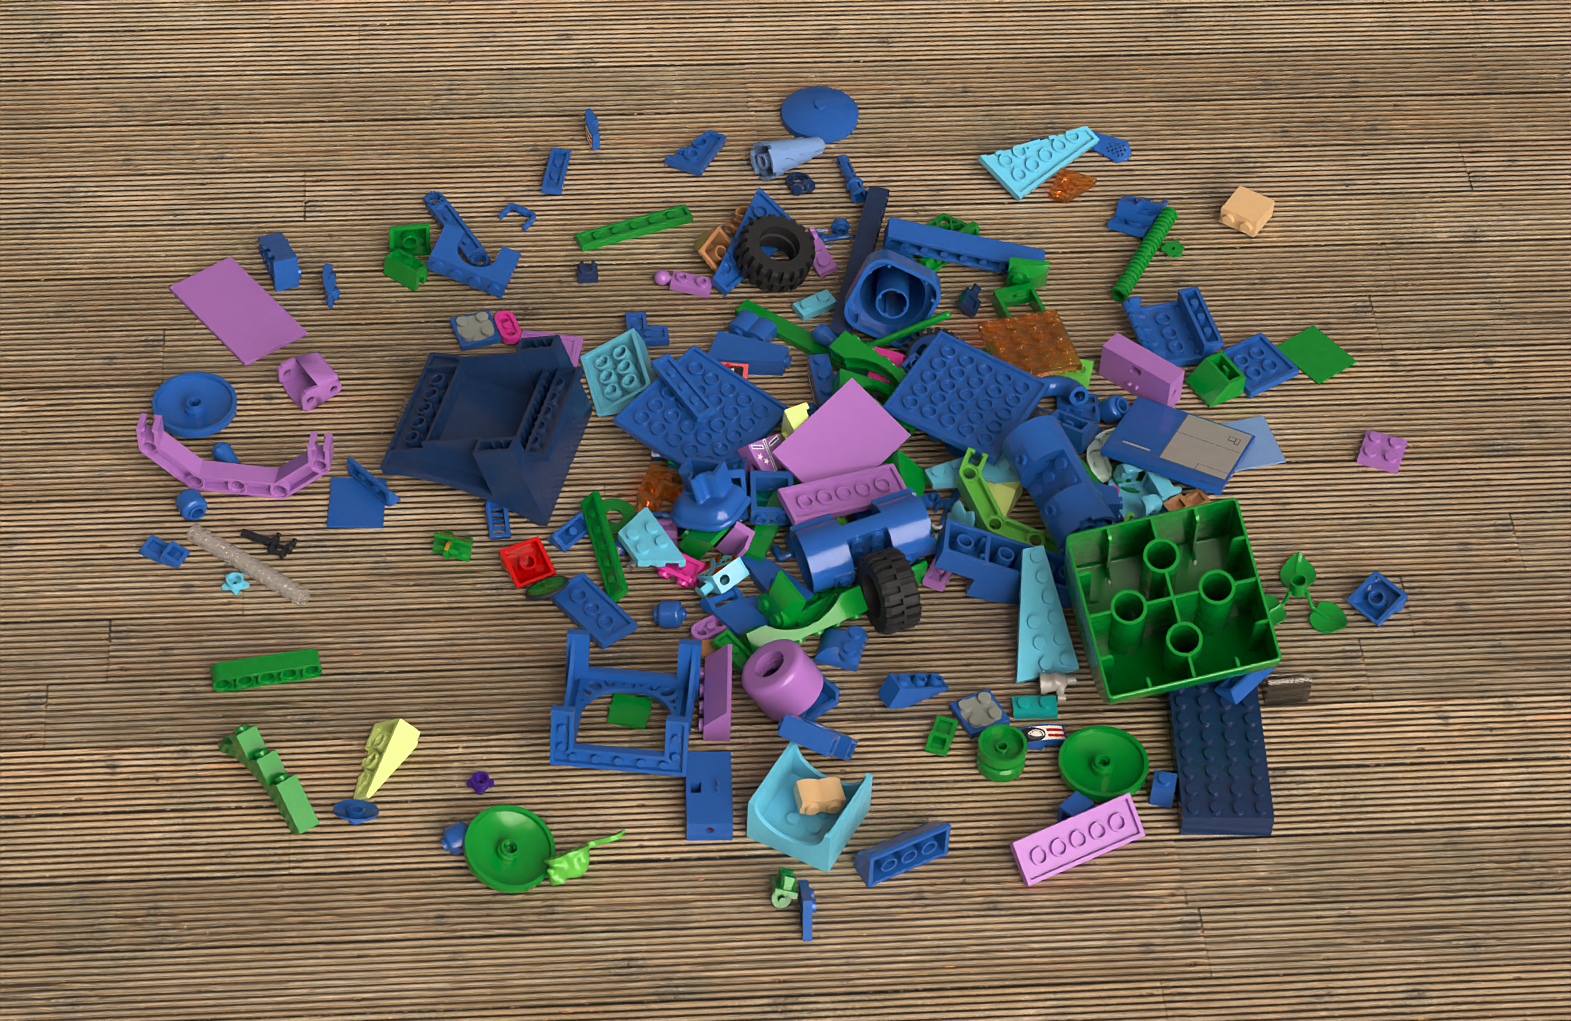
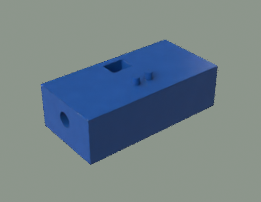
(709, 796)

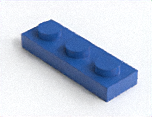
(556, 171)

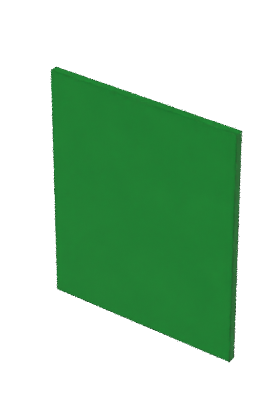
(1316, 355)

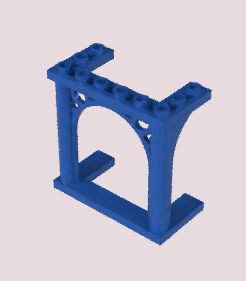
(599, 681)

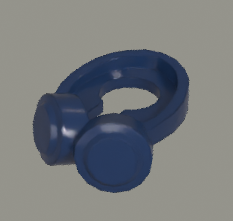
(798, 188)

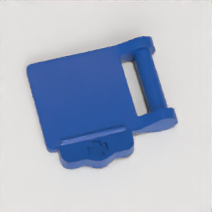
(738, 614)

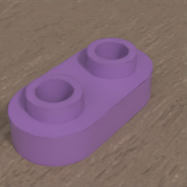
(707, 628)

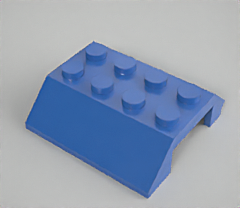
(1175, 330)

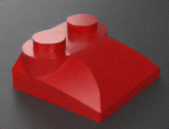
(526, 562)

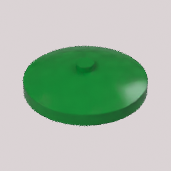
(1103, 763)
(508, 848)

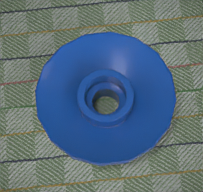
(355, 811)

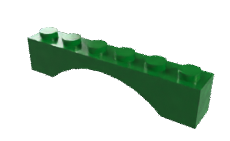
(854, 354)
(841, 606)

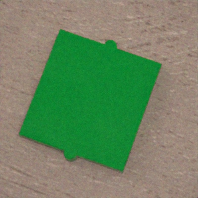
(629, 711)

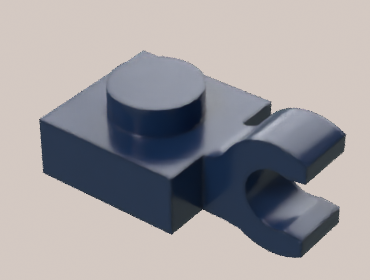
(968, 300)

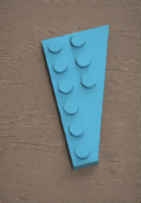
(945, 474)
(1042, 628)

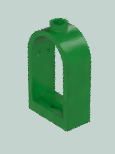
(1015, 296)

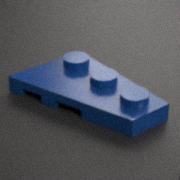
(699, 154)

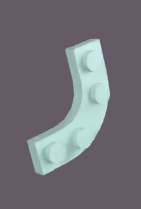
(1095, 461)

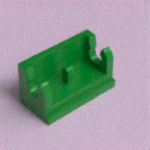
(405, 269)

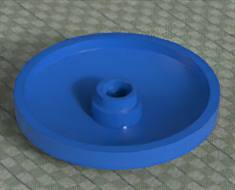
(820, 113)
(195, 404)

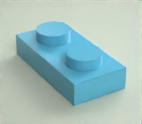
(814, 305)

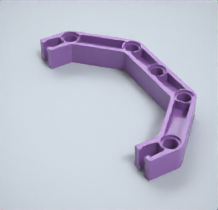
(233, 477)

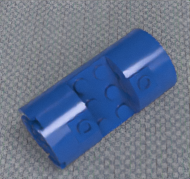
(1055, 479)
(831, 551)

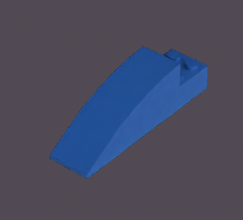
(990, 563)

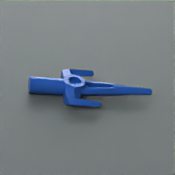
(831, 237)
(947, 504)

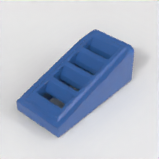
(490, 506)

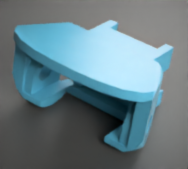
(1154, 491)

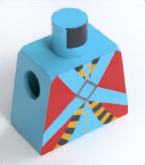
(720, 575)

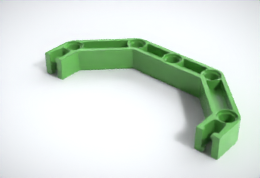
(987, 512)

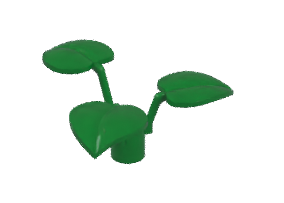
(1299, 575)

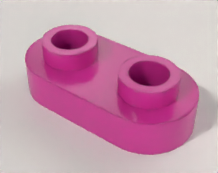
(507, 327)

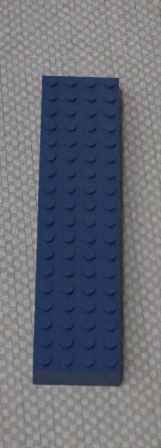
(1219, 762)

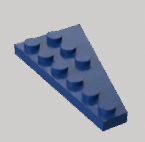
(727, 274)

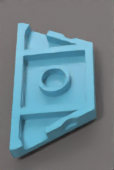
(648, 542)

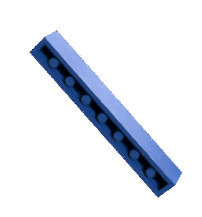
(956, 246)

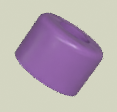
(782, 679)

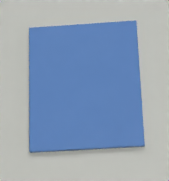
(1265, 448)

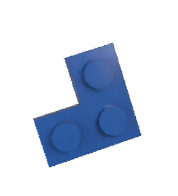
(650, 334)

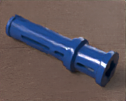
(853, 183)

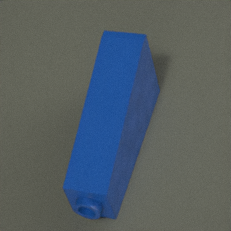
(762, 356)

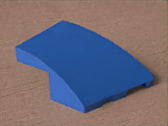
(1135, 215)

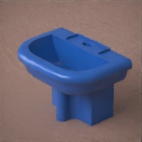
(708, 496)

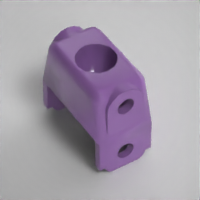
(309, 380)

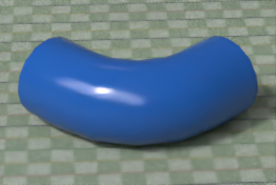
(1067, 388)

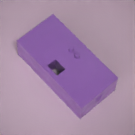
(1140, 371)

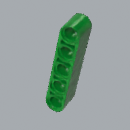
(265, 670)

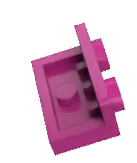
(685, 575)

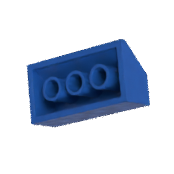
(903, 852)

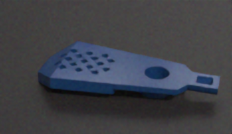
(1115, 143)

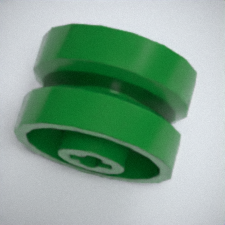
(1001, 753)

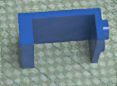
(738, 469)

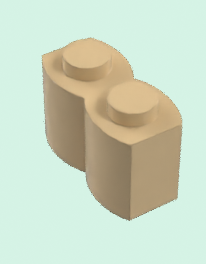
(819, 795)

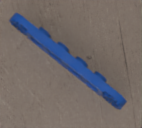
(445, 213)

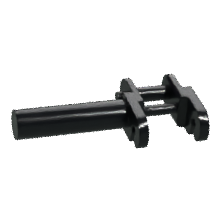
(271, 542)

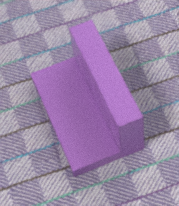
(736, 540)

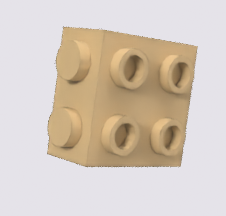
(1247, 211)

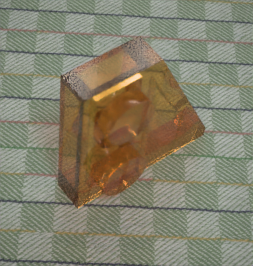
(1070, 185)

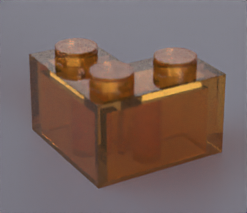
(658, 486)

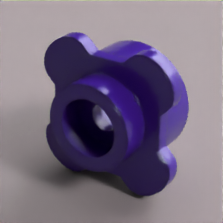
(480, 777)

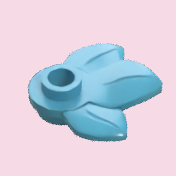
(959, 514)

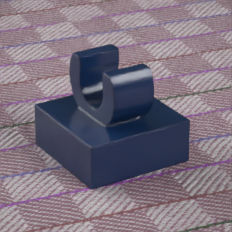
(587, 272)

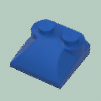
(1377, 598)
(842, 647)

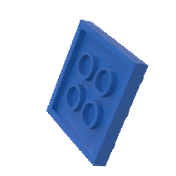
(1261, 364)

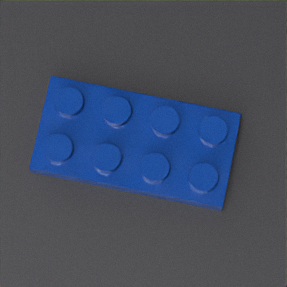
(594, 611)

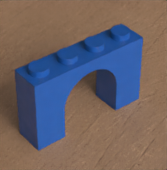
(489, 279)
(817, 737)

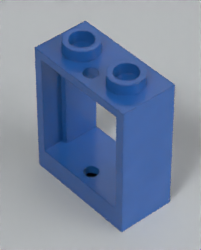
(768, 482)

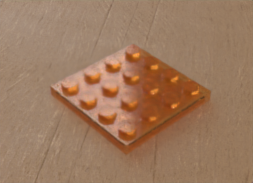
(1031, 343)

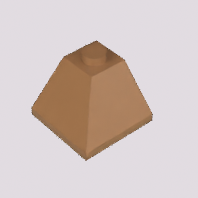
(713, 246)

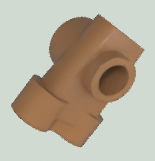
(732, 225)

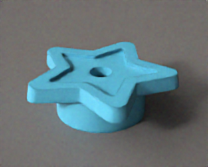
(237, 578)

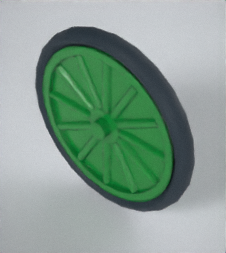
(546, 588)

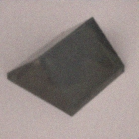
(1285, 688)

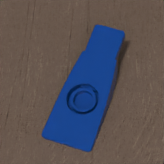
(764, 572)

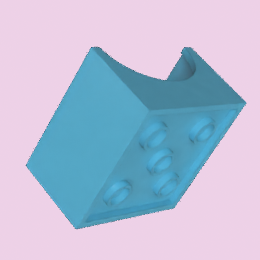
(809, 838)

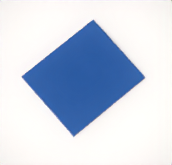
(354, 505)

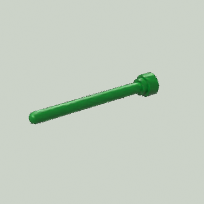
(909, 330)

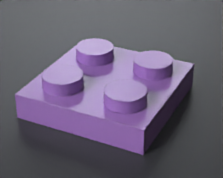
(1382, 451)

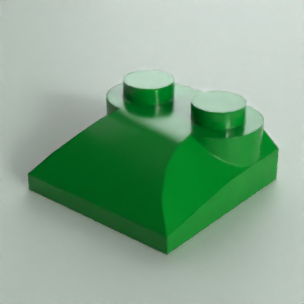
(411, 238)
(1026, 271)
(781, 603)

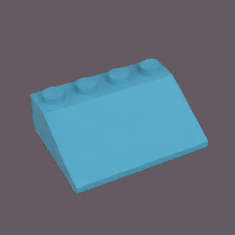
(618, 372)

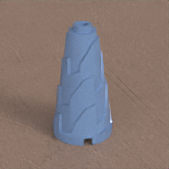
(779, 156)

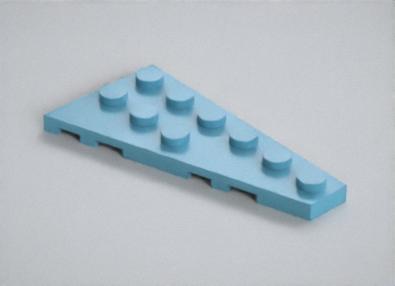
(1034, 162)

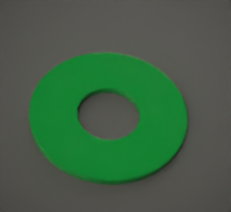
(624, 508)

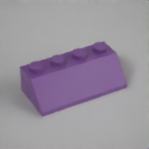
(717, 695)

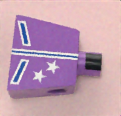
(759, 454)

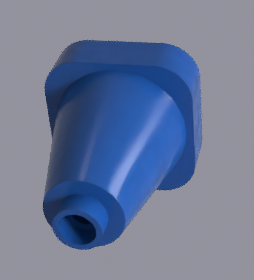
(891, 294)

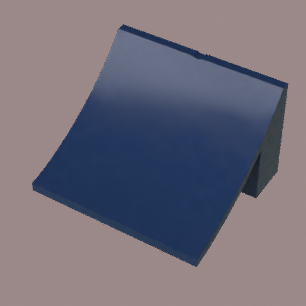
(495, 425)

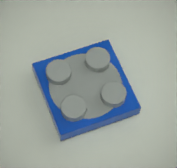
(475, 330)
(978, 712)

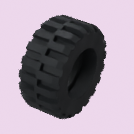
(768, 272)
(889, 590)

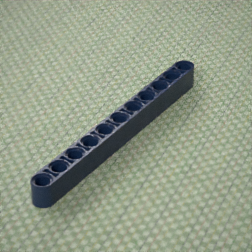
(864, 244)

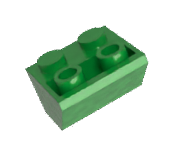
(1216, 380)

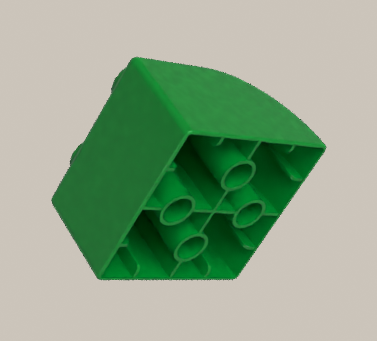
(1169, 601)

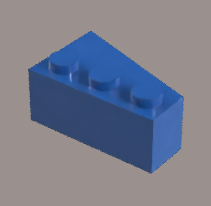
(279, 261)

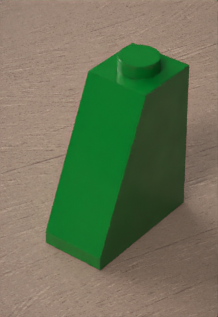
(910, 472)

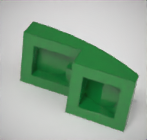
(941, 735)

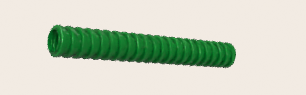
(1144, 254)

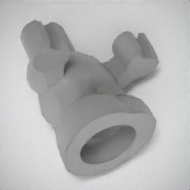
(1055, 682)

